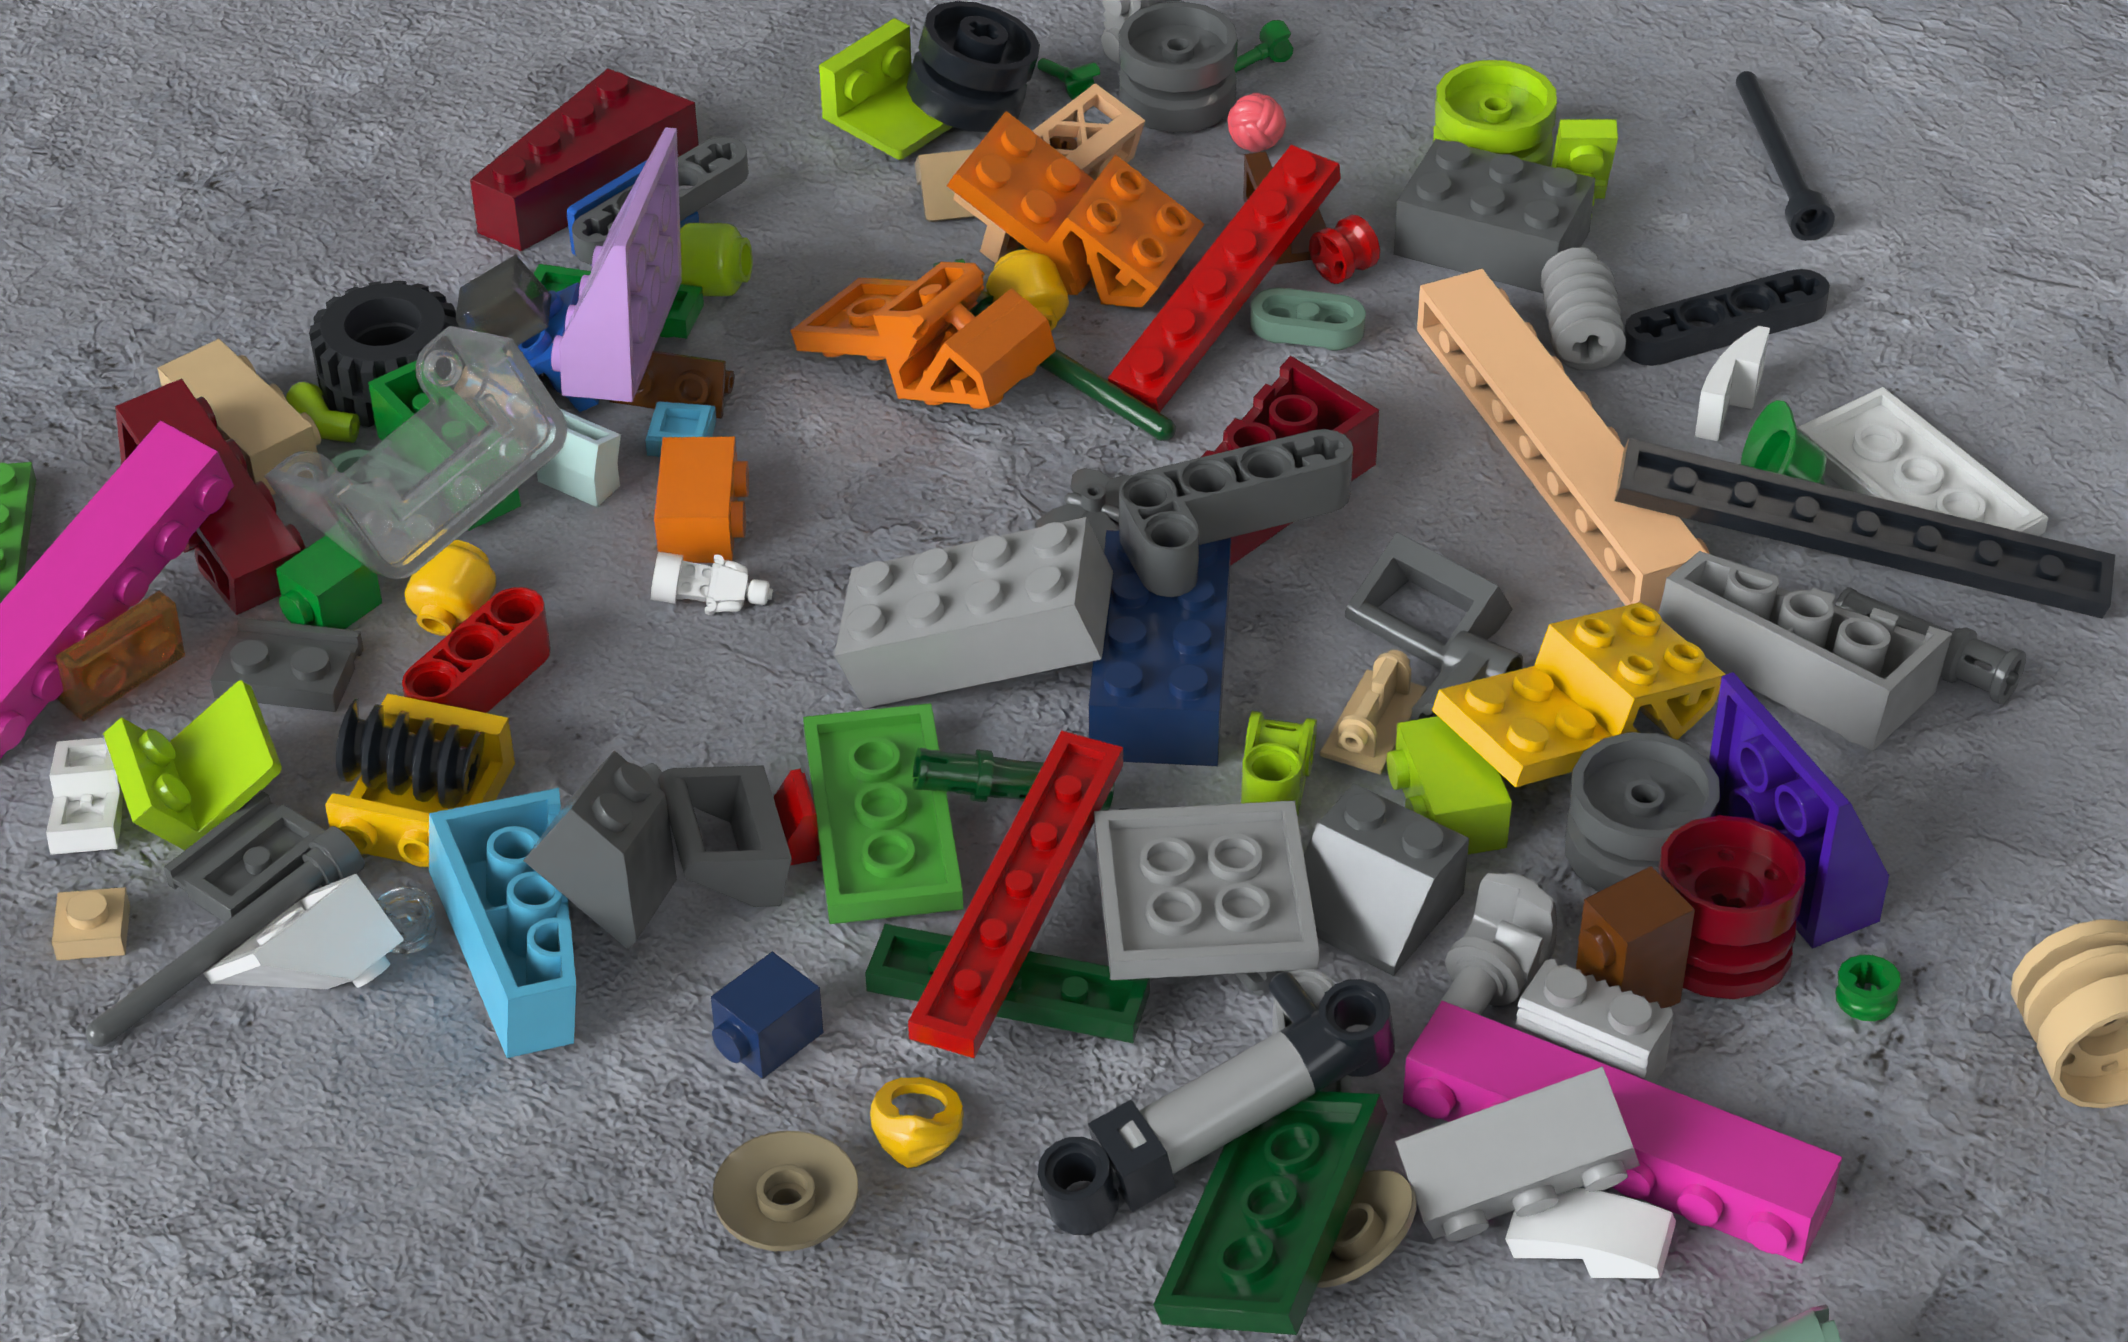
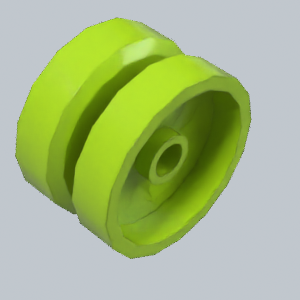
(1497, 109)

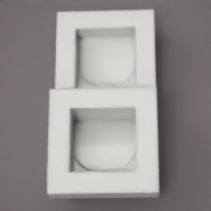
(1732, 382)
(86, 798)
(1604, 1229)

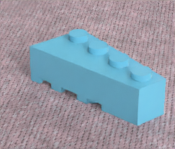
(508, 917)

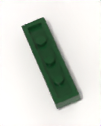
(1044, 993)

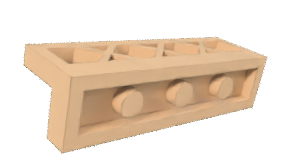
(1095, 149)

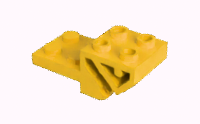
(1582, 690)

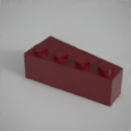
(574, 153)
(1298, 404)
(243, 538)

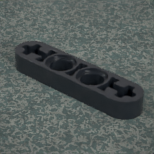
(1666, 336)

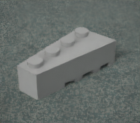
(1802, 650)

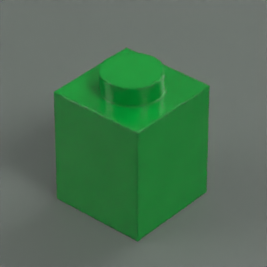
(326, 587)

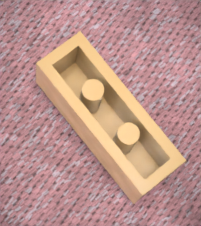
(244, 407)

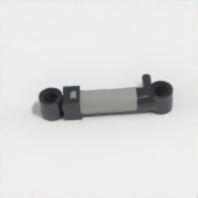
(1146, 1146)

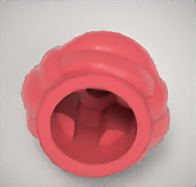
(1256, 122)

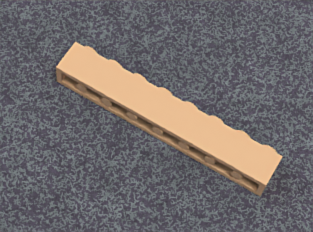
(1551, 433)

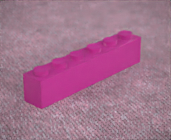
(102, 565)
(1689, 1153)

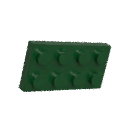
(1272, 1217)

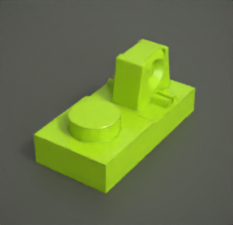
(1587, 149)

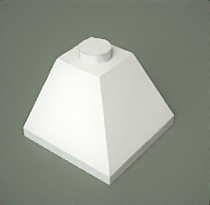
(316, 943)

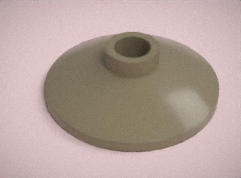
(779, 1171)
(1372, 1228)

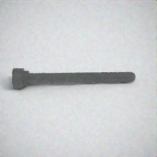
(329, 860)

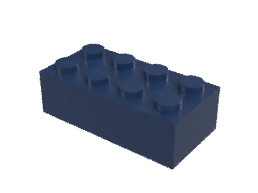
(1163, 663)

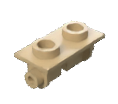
(1371, 715)

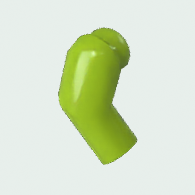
(331, 424)

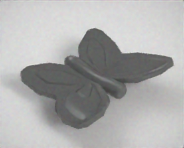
(1092, 497)

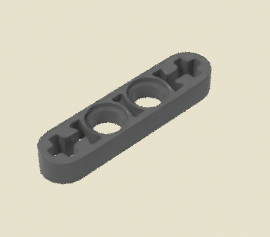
(710, 168)

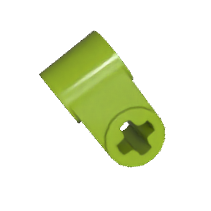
(1277, 759)

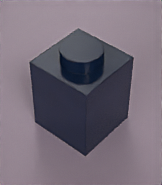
(766, 1015)

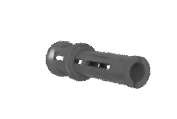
(1962, 650)

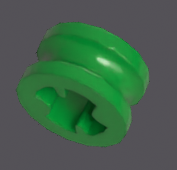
(1862, 1003)

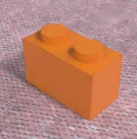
(699, 498)

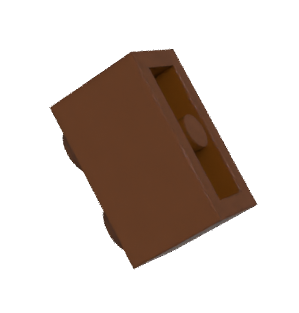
(1637, 937)

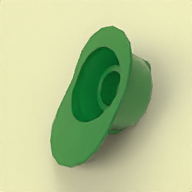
(1781, 448)

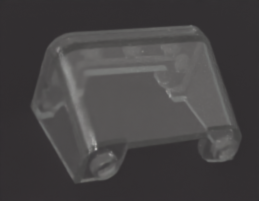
(440, 469)

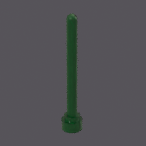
(1099, 388)

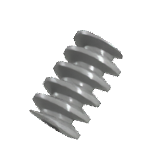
(1582, 309)

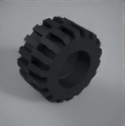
(371, 335)

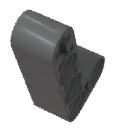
(1226, 495)

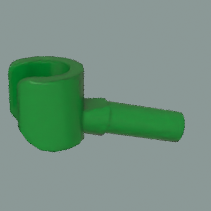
(1273, 44)
(1075, 79)

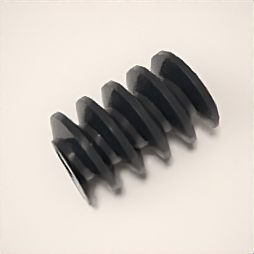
(407, 756)

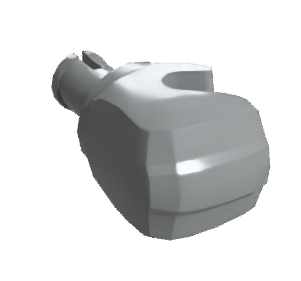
(1503, 944)

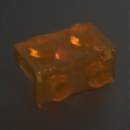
(120, 656)

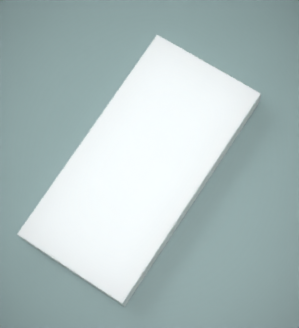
(1898, 456)

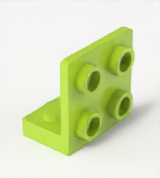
(868, 93)
(201, 774)

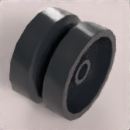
(972, 65)

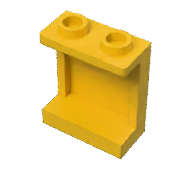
(399, 824)

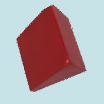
(798, 817)

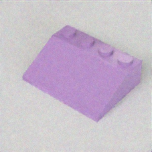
(628, 290)

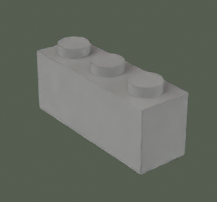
(1518, 1156)

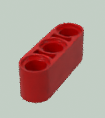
(484, 654)

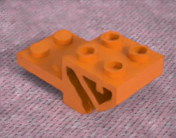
(1101, 228)
(931, 337)

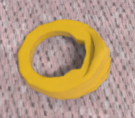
(911, 1137)

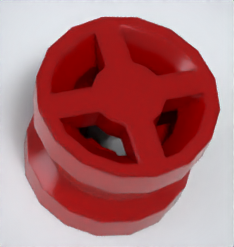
(1344, 249)

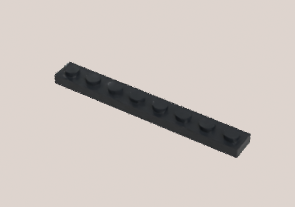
(1866, 528)

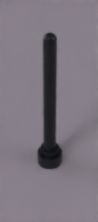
(1807, 210)

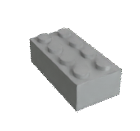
(975, 613)

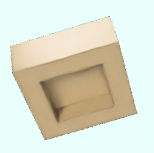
(91, 923)

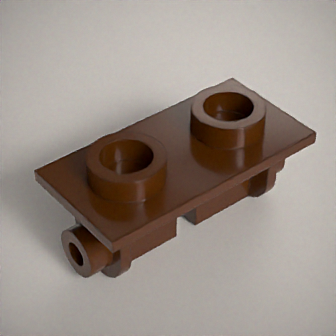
(683, 380)

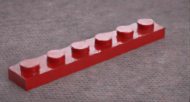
(1225, 277)
(1015, 895)

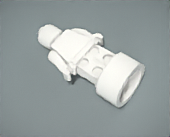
(720, 586)

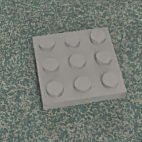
(1204, 890)

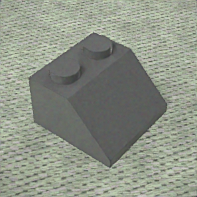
(611, 849)
(1381, 877)

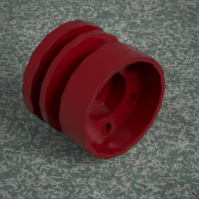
(1745, 900)

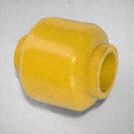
(1033, 278)
(450, 587)

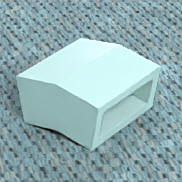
(586, 463)

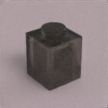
(505, 302)

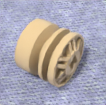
(2077, 1010)

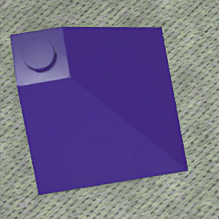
(1779, 785)

